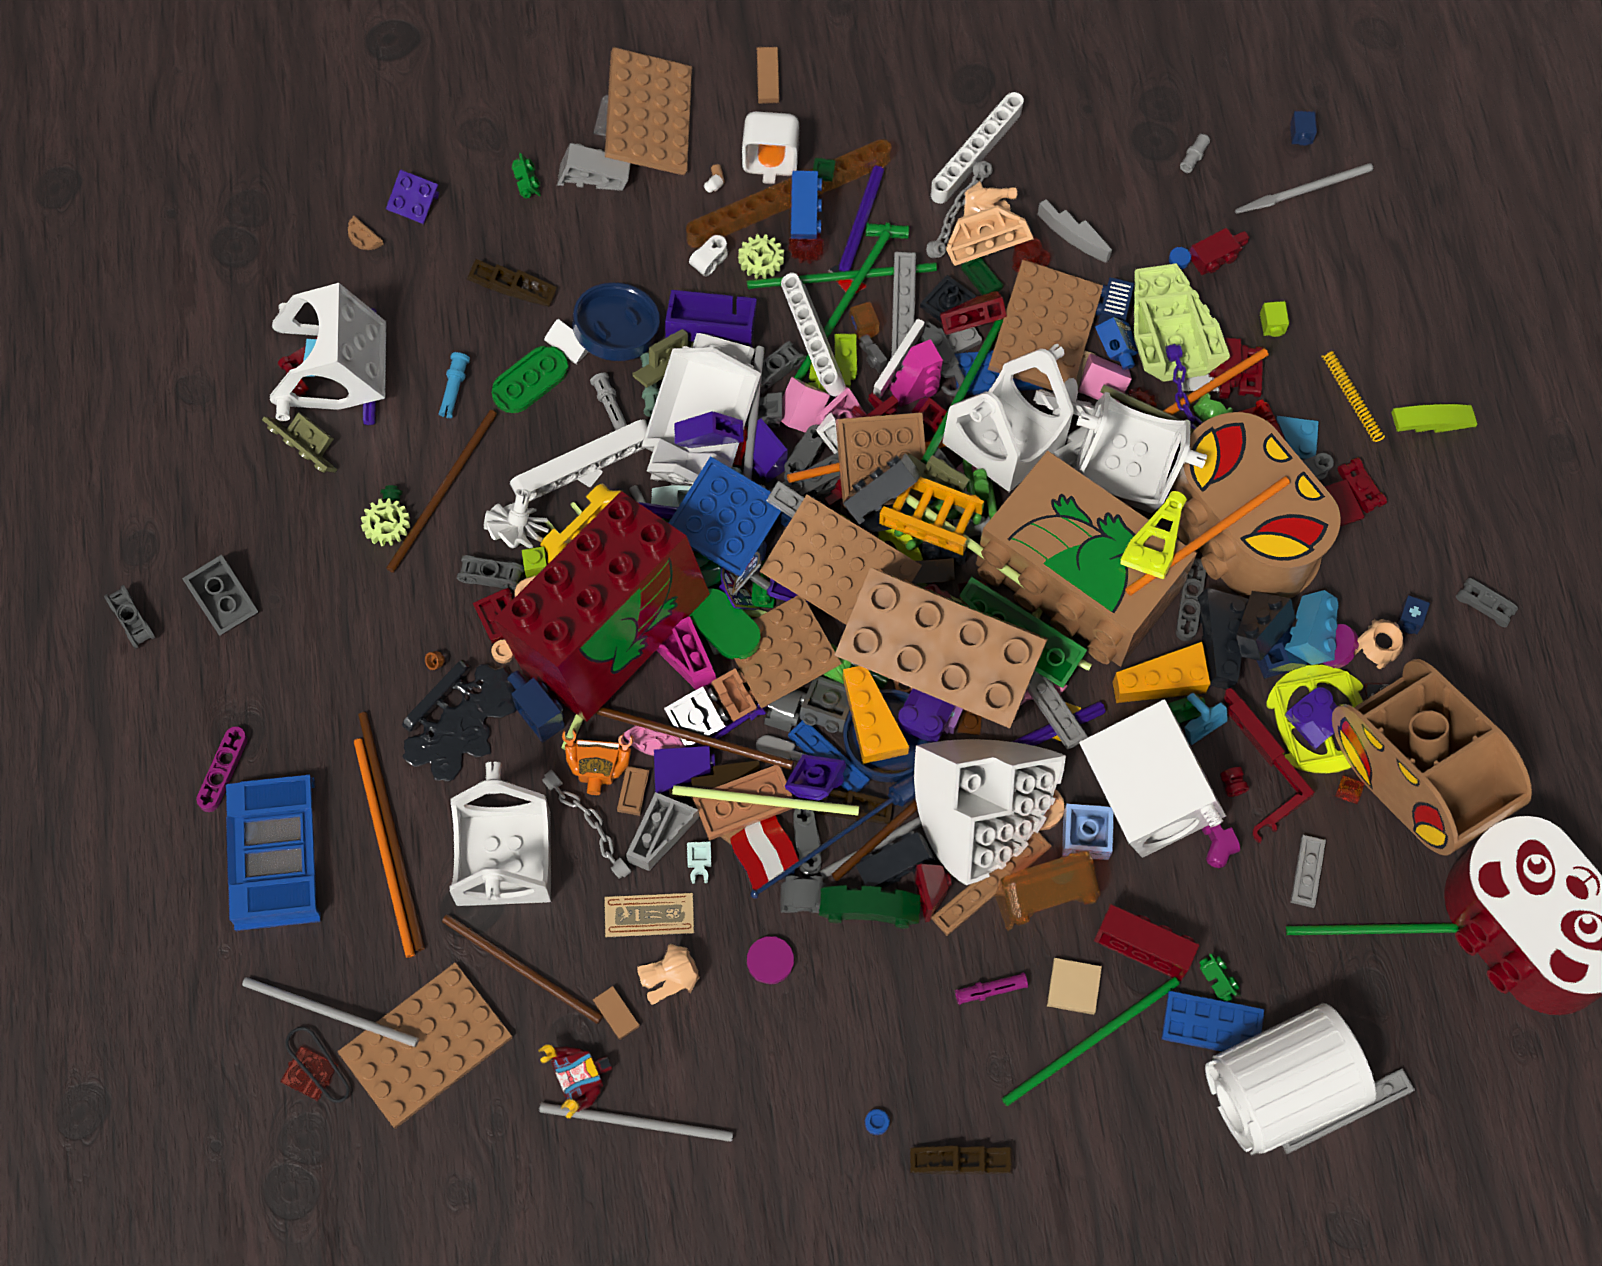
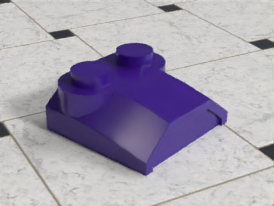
(924, 716)
(1314, 716)
(815, 777)

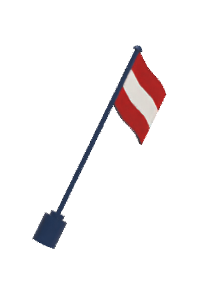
(769, 853)

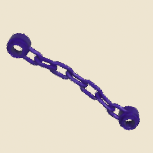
(1174, 353)

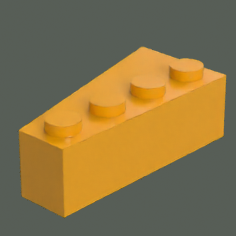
(1164, 676)
(873, 721)

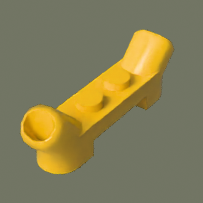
(556, 542)

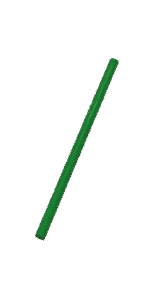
(835, 276)
(847, 297)
(964, 388)
(1372, 929)
(1090, 1041)

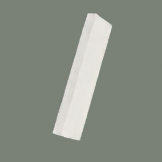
(897, 359)

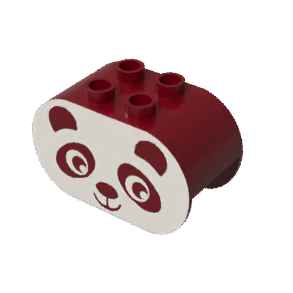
(1531, 914)

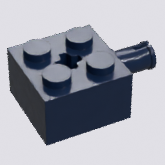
(536, 706)

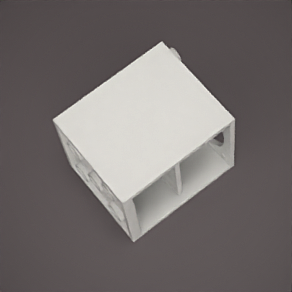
(1152, 779)

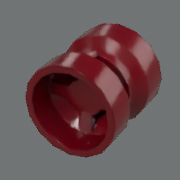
(1234, 782)

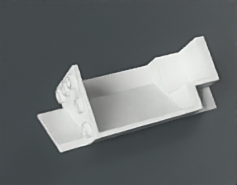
(699, 380)

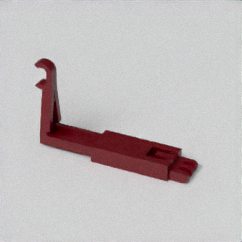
(1273, 754)

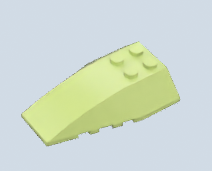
(1169, 314)

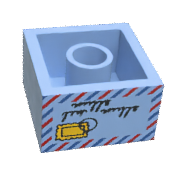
(1088, 830)

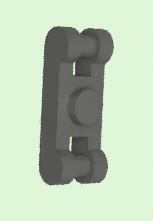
(1487, 602)

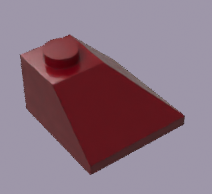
(932, 886)

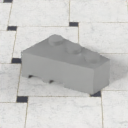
(659, 830)

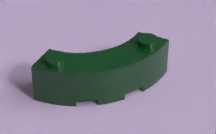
(870, 903)

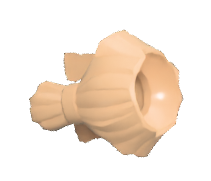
(983, 198)
(1373, 651)
(676, 968)

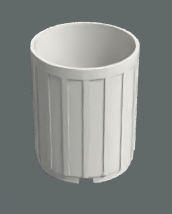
(1290, 1080)

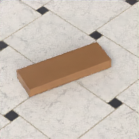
(767, 75)

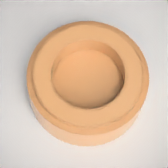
(502, 652)

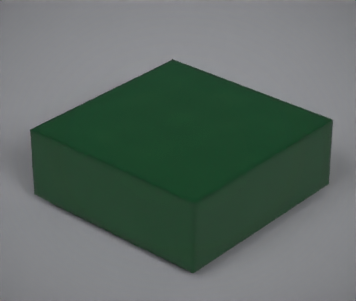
(825, 168)

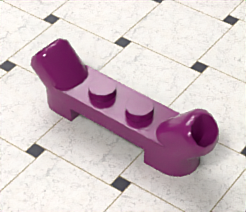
(1223, 845)

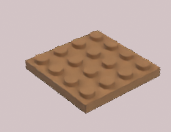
(872, 441)
(789, 653)

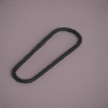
(309, 1073)

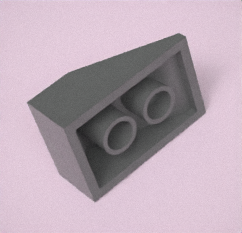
(220, 594)

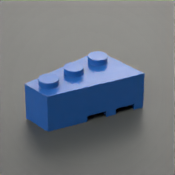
(805, 205)

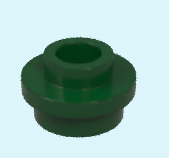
(391, 492)

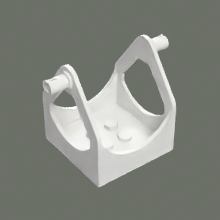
(346, 350)
(1004, 430)
(1133, 453)
(501, 851)

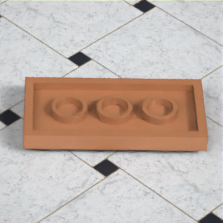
(724, 816)

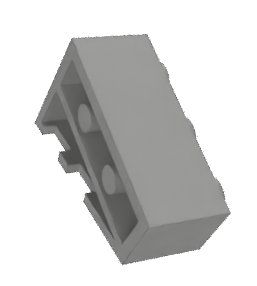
(591, 166)

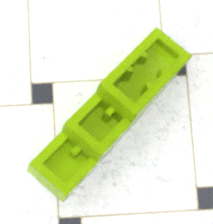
(1434, 417)

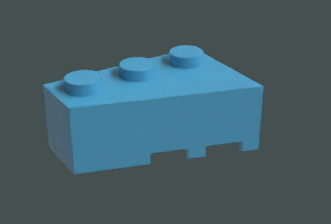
(1315, 629)

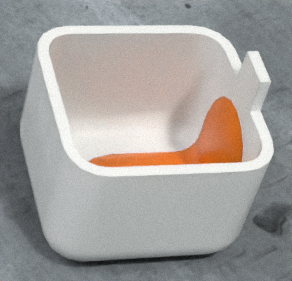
(770, 144)

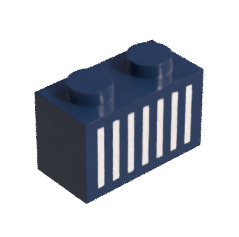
(1116, 300)

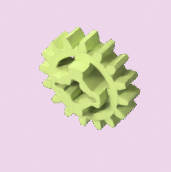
(761, 256)
(382, 514)

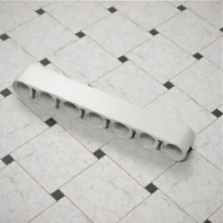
(1009, 111)
(813, 334)
(582, 460)

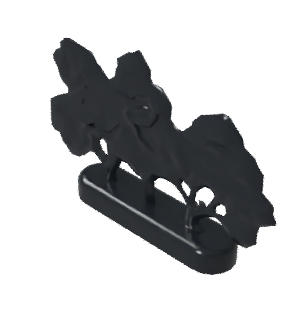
(460, 727)

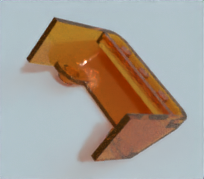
(1047, 886)

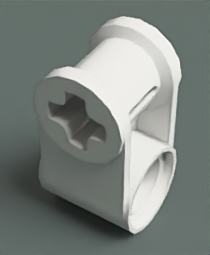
(709, 255)

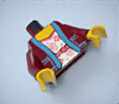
(576, 1075)

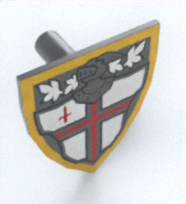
(753, 573)

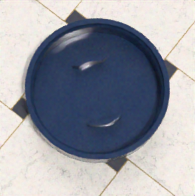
(615, 321)
(887, 769)

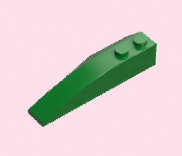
(1060, 653)

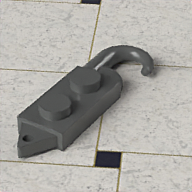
(950, 365)

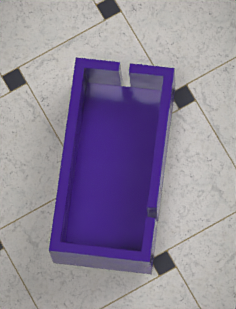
(711, 316)

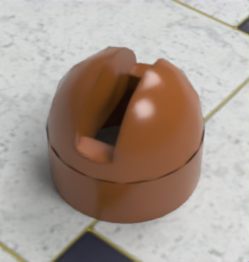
(431, 657)

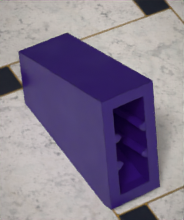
(708, 430)
(679, 765)

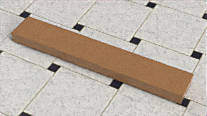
(980, 892)

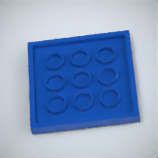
(725, 516)

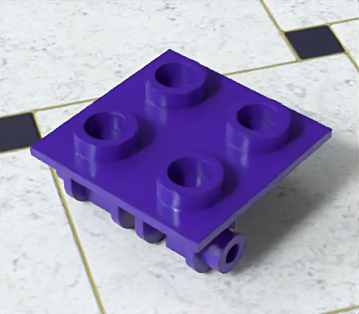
(412, 196)

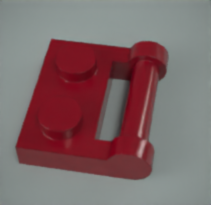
(488, 609)

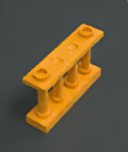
(933, 532)

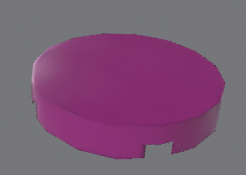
(1346, 644)
(770, 960)

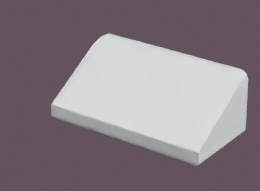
(564, 339)
(828, 433)

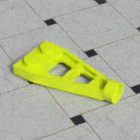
(1150, 560)

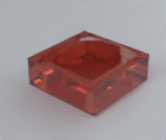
(1349, 789)

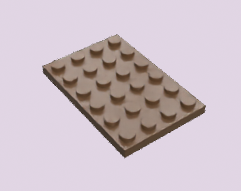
(648, 111)
(1042, 312)
(829, 559)
(454, 1037)

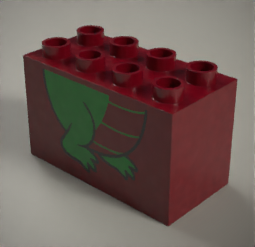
(603, 605)

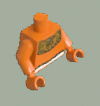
(596, 760)

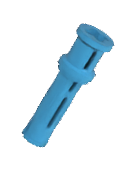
(455, 377)

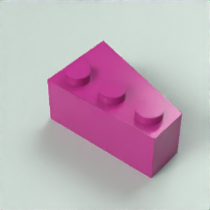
(919, 375)
(687, 655)

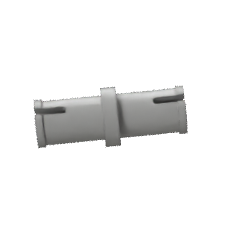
(1195, 153)

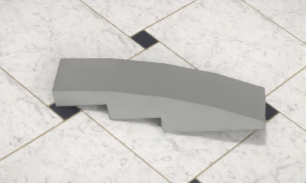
(1079, 235)

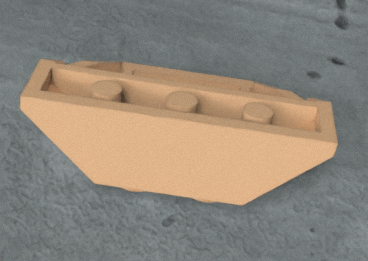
(986, 233)

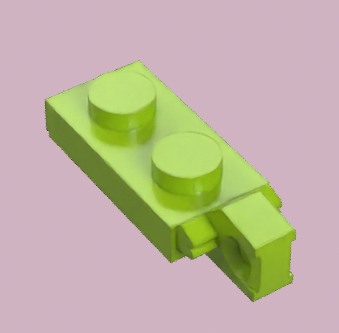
(846, 356)

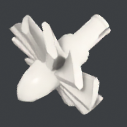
(1049, 399)
(514, 522)

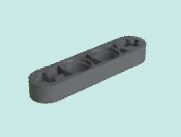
(1189, 599)

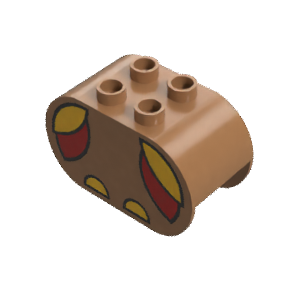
(1278, 542)
(1433, 758)

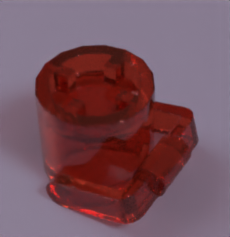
(1030, 251)

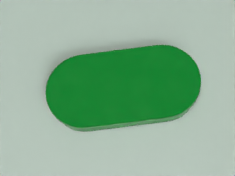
(529, 379)
(726, 627)

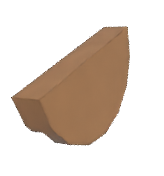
(362, 236)

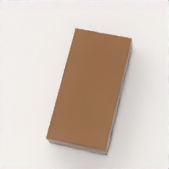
(633, 791)
(616, 1013)

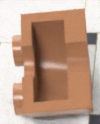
(733, 694)

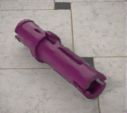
(992, 988)

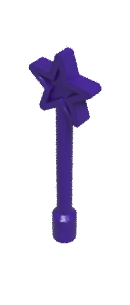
(753, 714)

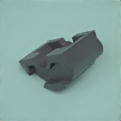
(770, 410)
(783, 712)
(801, 894)

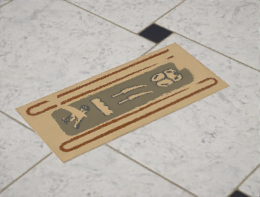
(649, 915)

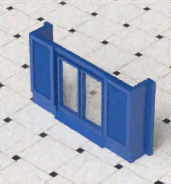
(271, 853)

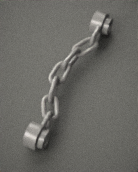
(937, 249)
(619, 868)

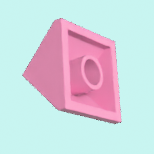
(1100, 372)
(802, 404)
(840, 407)

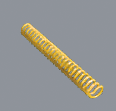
(1354, 396)

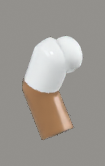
(716, 180)

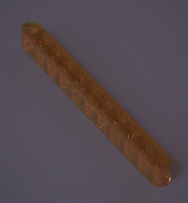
(778, 193)

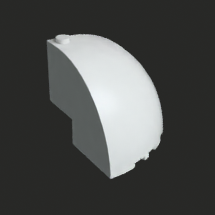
(983, 800)

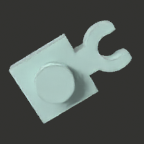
(699, 857)

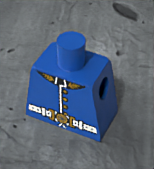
(1118, 341)

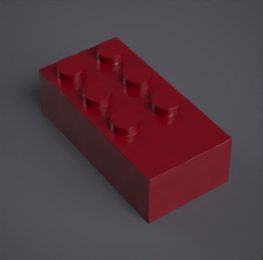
(1146, 942)

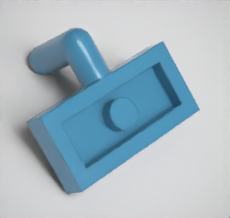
(1208, 721)

